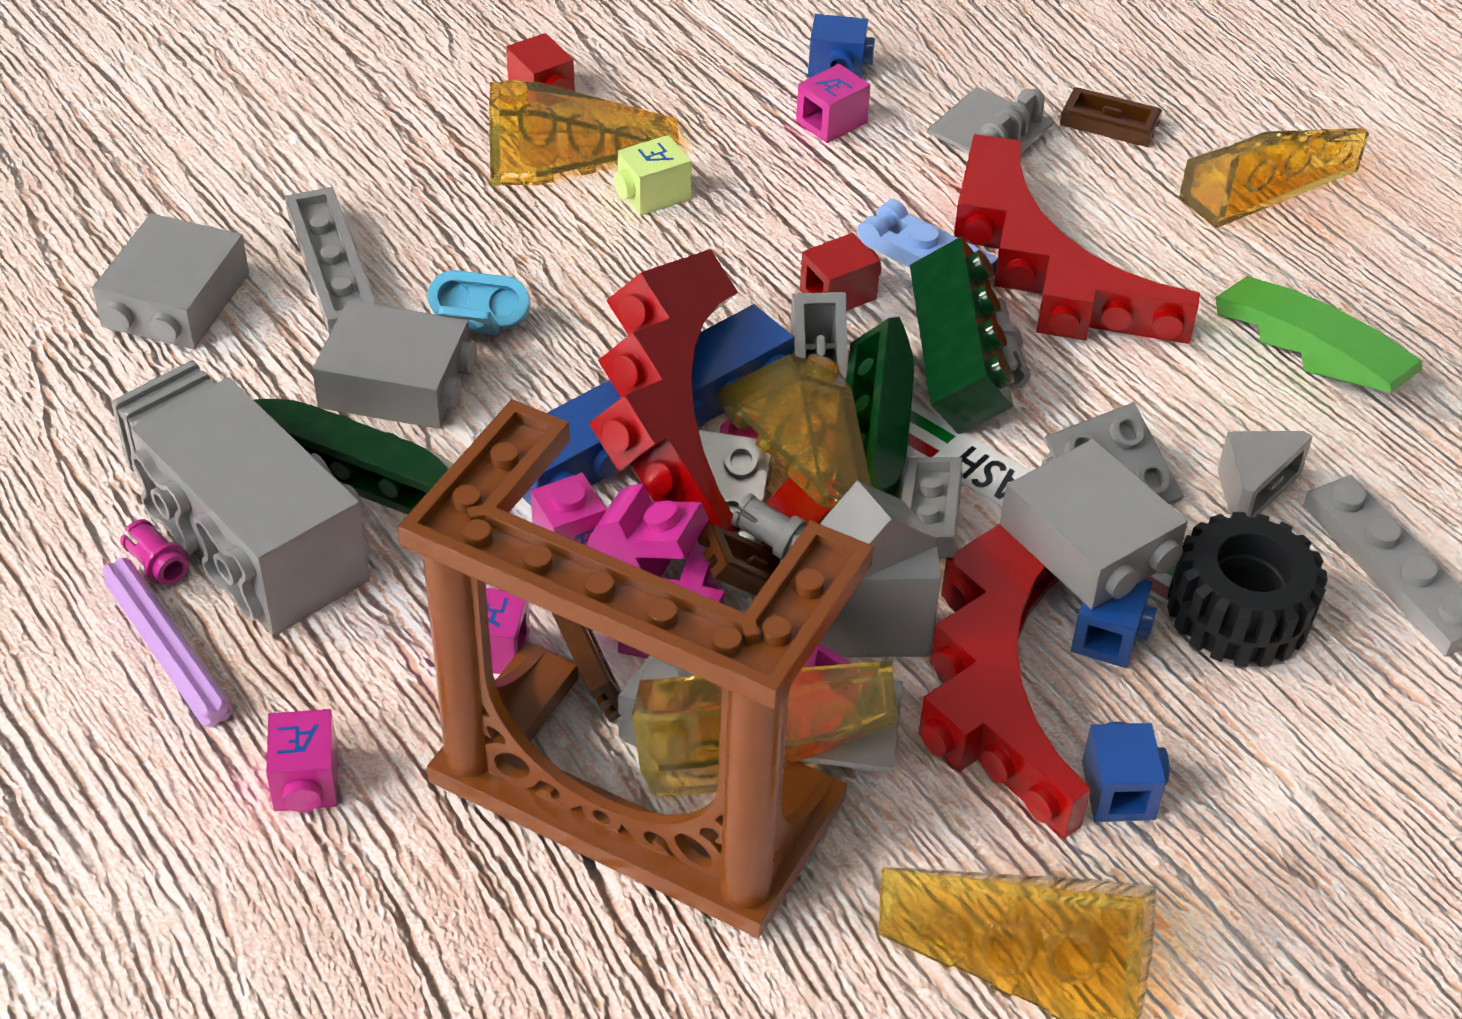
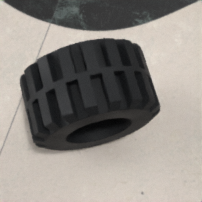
(1280, 594)

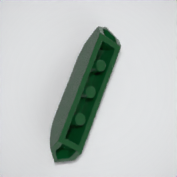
(882, 390)
(366, 458)

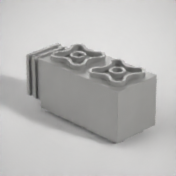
(243, 496)

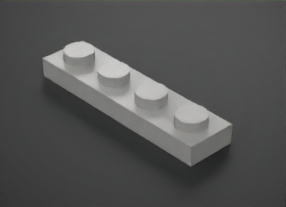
(328, 252)
(1391, 559)

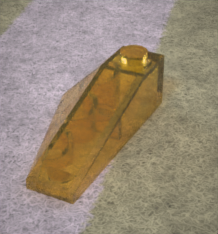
(558, 130)
(1268, 170)
(805, 419)
(680, 721)
(1046, 939)

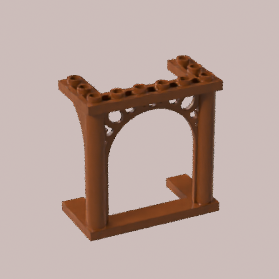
(762, 814)

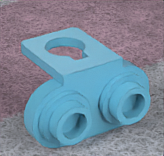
(482, 299)

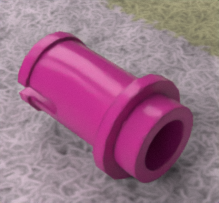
(162, 560)

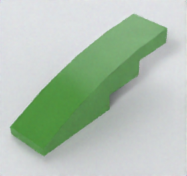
(1327, 337)

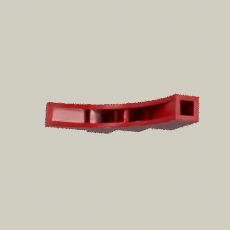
(1040, 259)
(652, 372)
(983, 703)

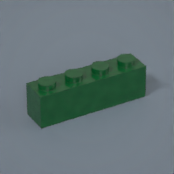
(961, 335)

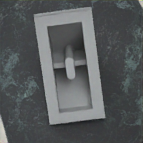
(820, 326)
(1260, 467)
(882, 522)

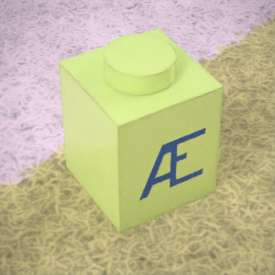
(653, 175)

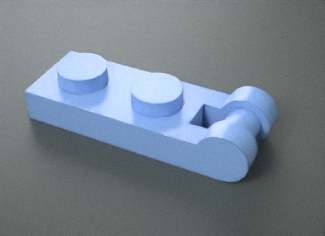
(905, 236)

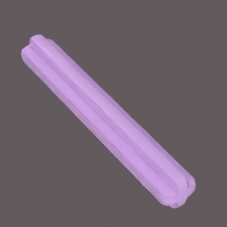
(167, 643)

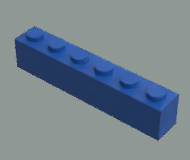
(720, 357)

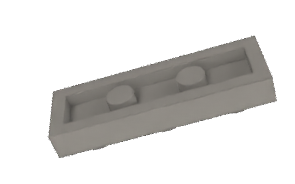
(934, 495)

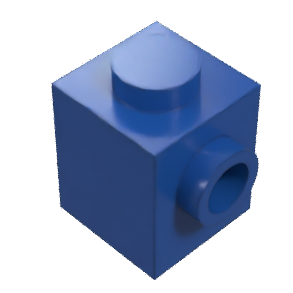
(841, 42)
(1114, 626)
(1124, 771)

